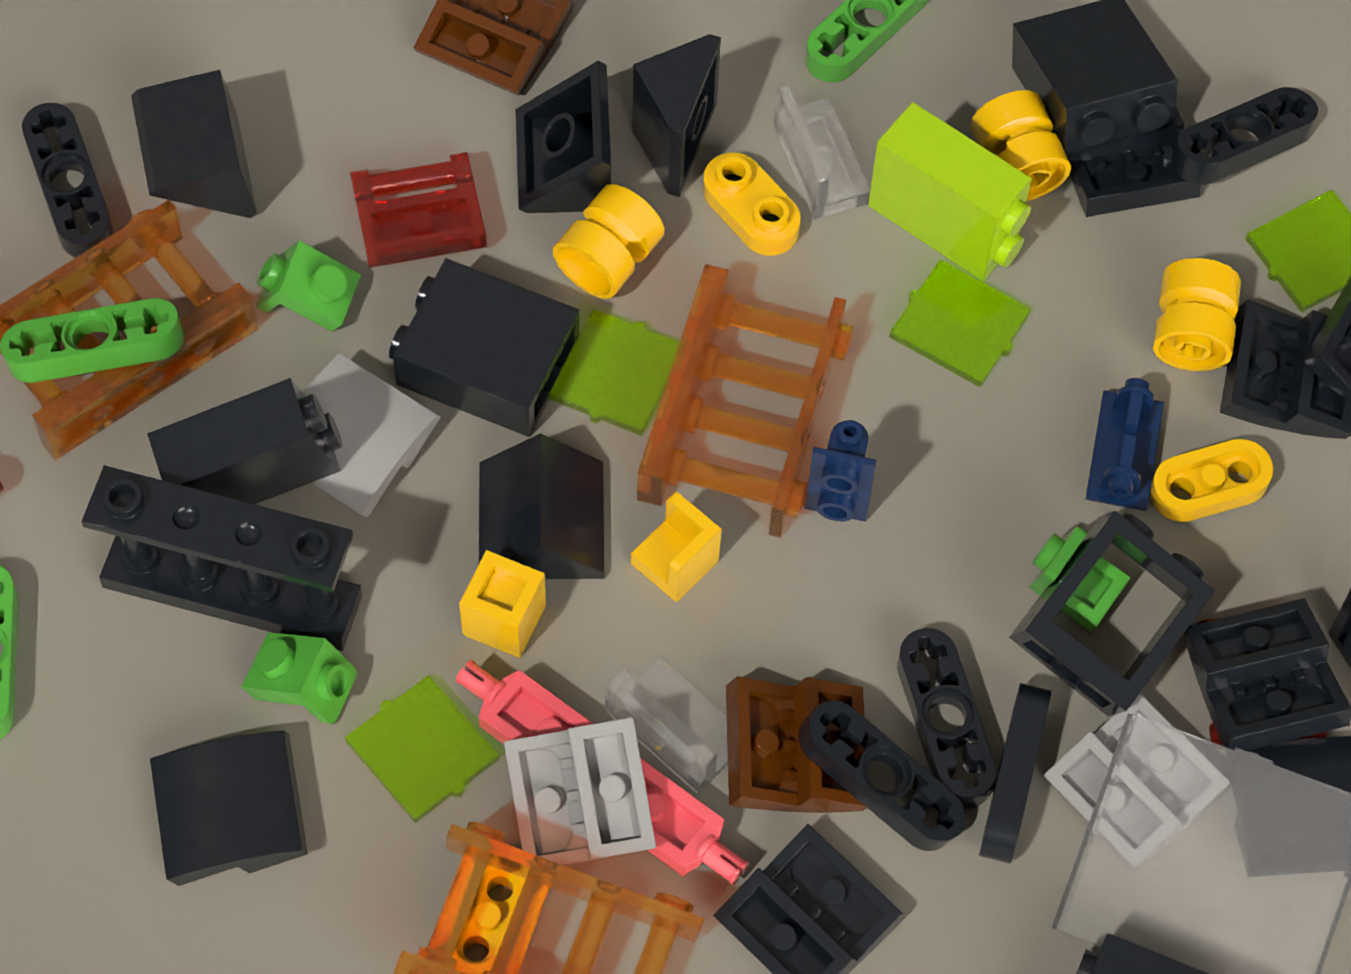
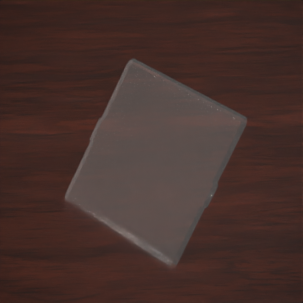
(1210, 857)

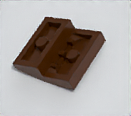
(494, 38)
(764, 748)

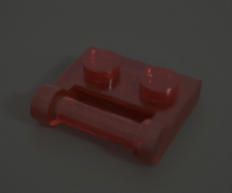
(418, 223)

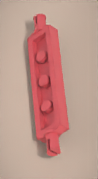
(682, 825)

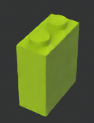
(950, 192)

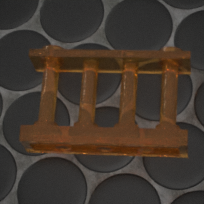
(700, 360)
(110, 394)
(486, 846)

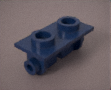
(1125, 446)
(842, 475)

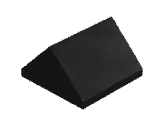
(674, 106)
(194, 144)
(564, 144)
(544, 508)

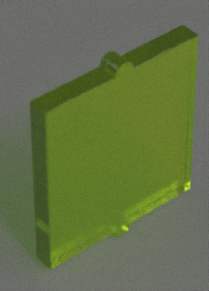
(1307, 250)
(960, 323)
(616, 372)
(421, 748)

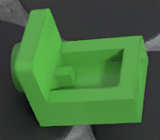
(307, 285)
(1094, 593)
(301, 673)

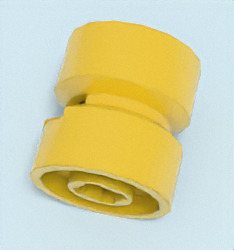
(1021, 134)
(604, 248)
(1198, 314)

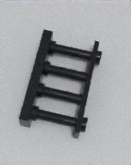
(223, 557)

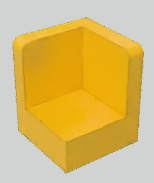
(679, 549)
(503, 604)

